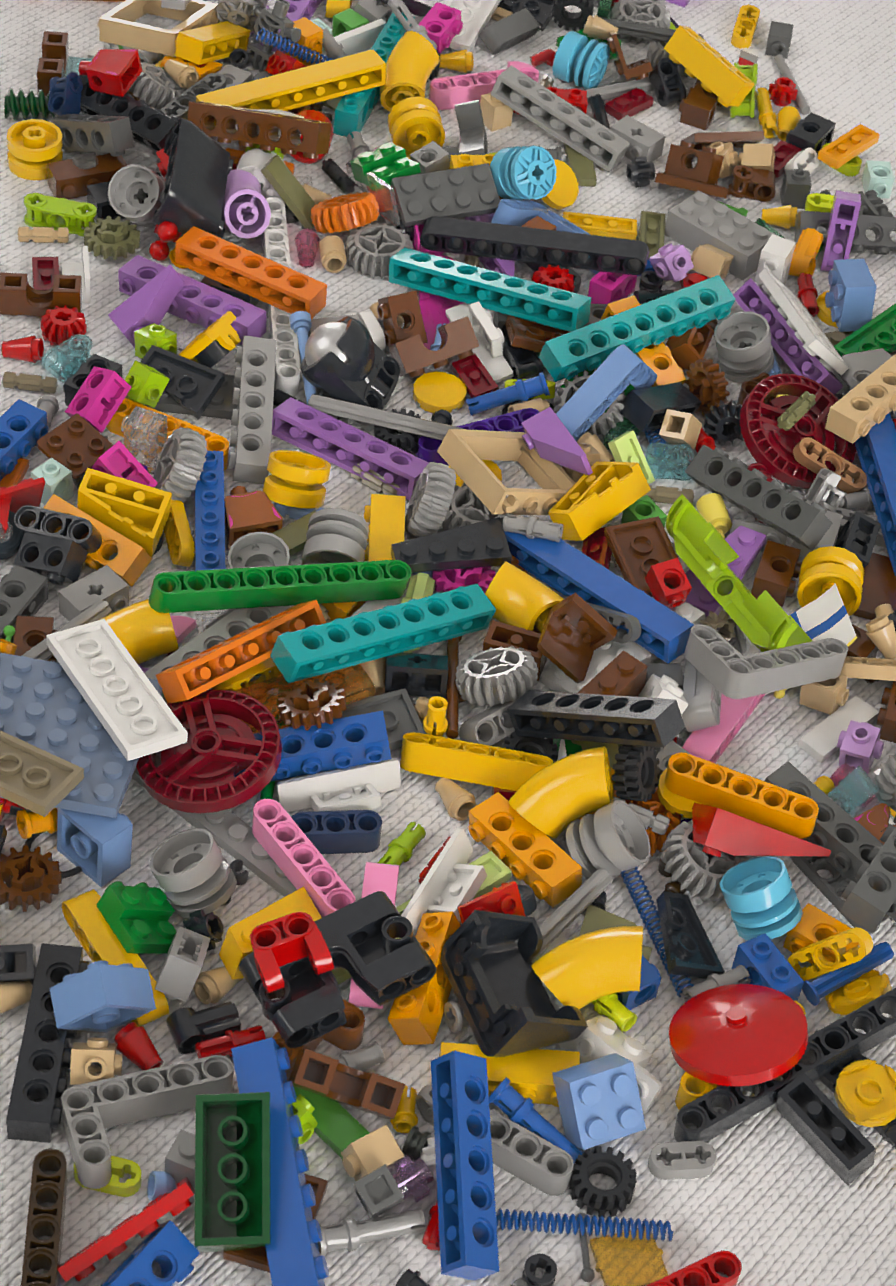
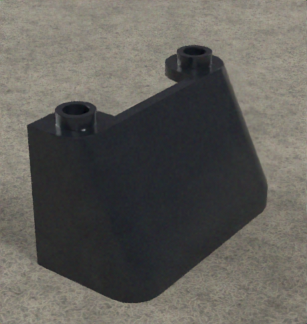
(194, 180)
(499, 990)

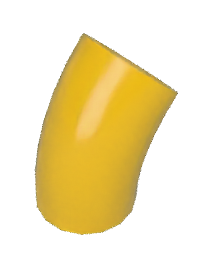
(408, 69)
(520, 598)
(143, 631)
(566, 791)
(593, 965)

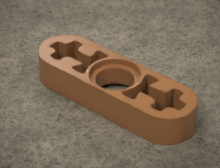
(841, 465)

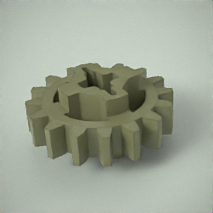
(112, 238)

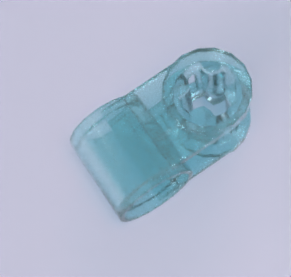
(67, 357)
(668, 460)
(854, 790)

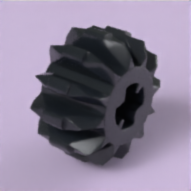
(717, 425)

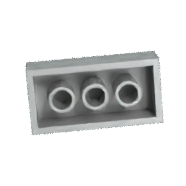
(707, 221)

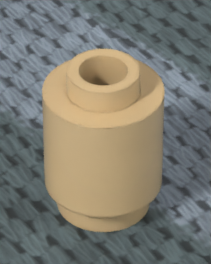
(332, 253)

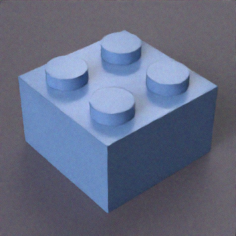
(850, 294)
(95, 843)
(102, 997)
(599, 1101)

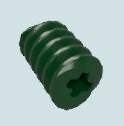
(27, 104)

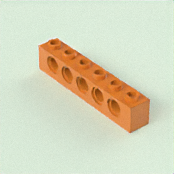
(250, 273)
(235, 653)

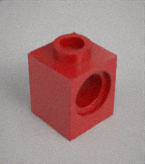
(668, 572)

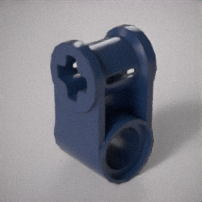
(63, 96)

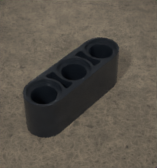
(48, 521)

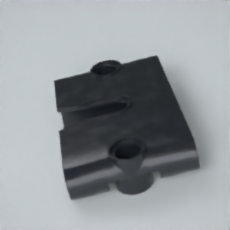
(365, 946)

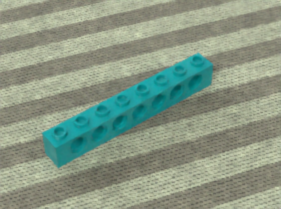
(357, 107)
(492, 289)
(637, 328)
(381, 632)

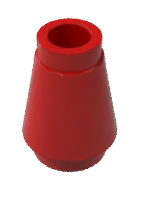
(24, 349)
(137, 1047)

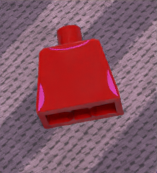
(112, 70)

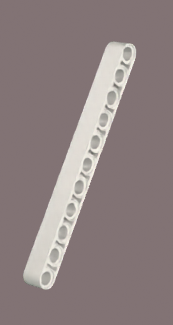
(287, 353)

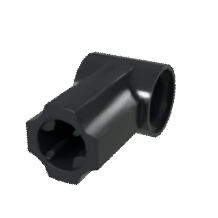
(193, 1027)

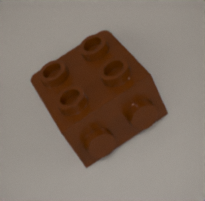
(636, 70)
(74, 445)
(572, 636)

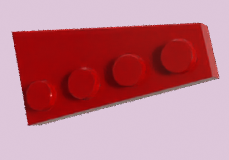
(114, 1243)

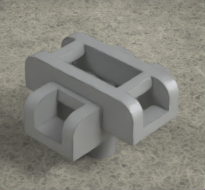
(824, 490)

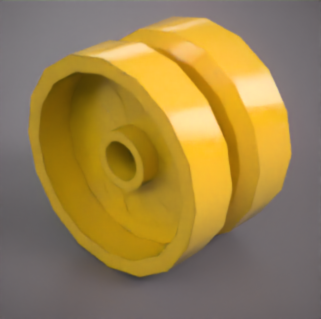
(415, 124)
(32, 146)
(296, 479)
(829, 566)

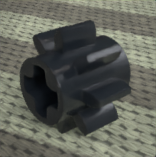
(640, 171)
(206, 925)

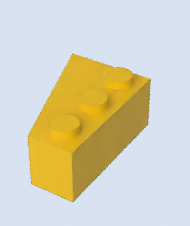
(598, 498)
(126, 507)
(237, 939)

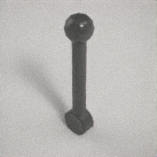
(587, 1273)

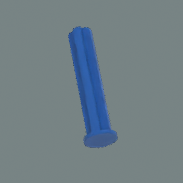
(835, 979)

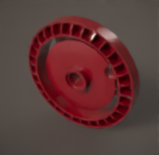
(775, 445)
(216, 749)

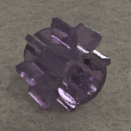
(413, 1178)

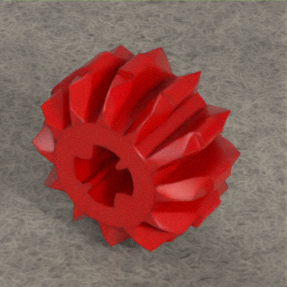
(554, 277)
(62, 324)

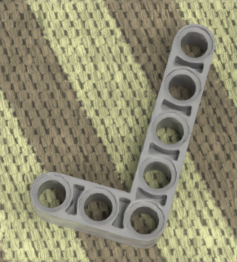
(763, 671)
(129, 1099)

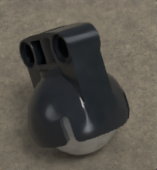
(349, 364)

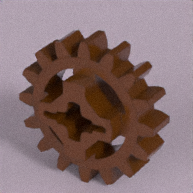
(707, 384)
(312, 704)
(26, 878)

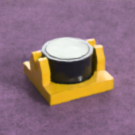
(213, 342)

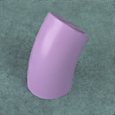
(244, 207)

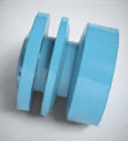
(581, 60)
(523, 172)
(761, 898)

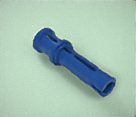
(520, 391)
(522, 1112)

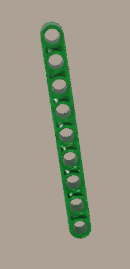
(278, 585)

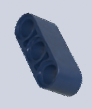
(341, 830)

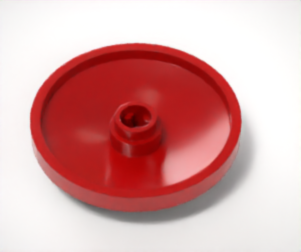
(738, 1035)

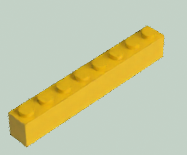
(305, 85)

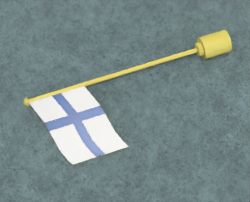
(819, 619)

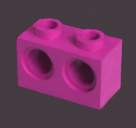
(442, 25)
(610, 287)
(99, 397)
(121, 463)

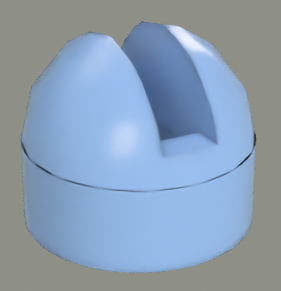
(159, 1183)

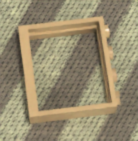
(119, 25)
(467, 449)

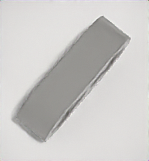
(682, 1160)

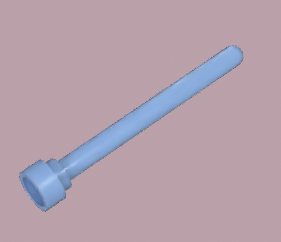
(301, 324)

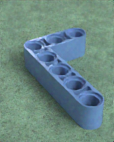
(519, 212)
(603, 388)

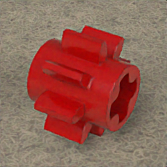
(782, 91)

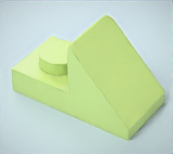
(627, 449)

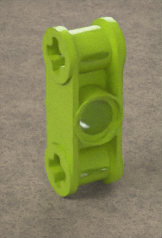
(747, 107)
(58, 213)

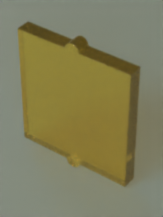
(628, 1260)

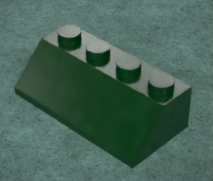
(232, 1171)

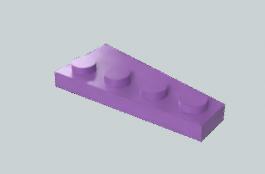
(747, 545)

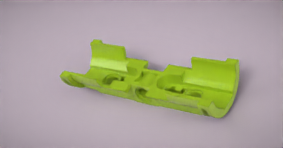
(707, 557)

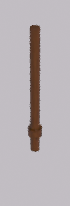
(452, 692)

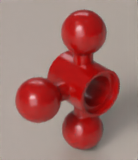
(167, 232)

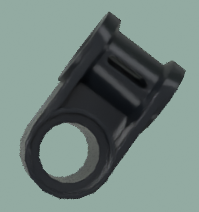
(667, 82)
(522, 361)

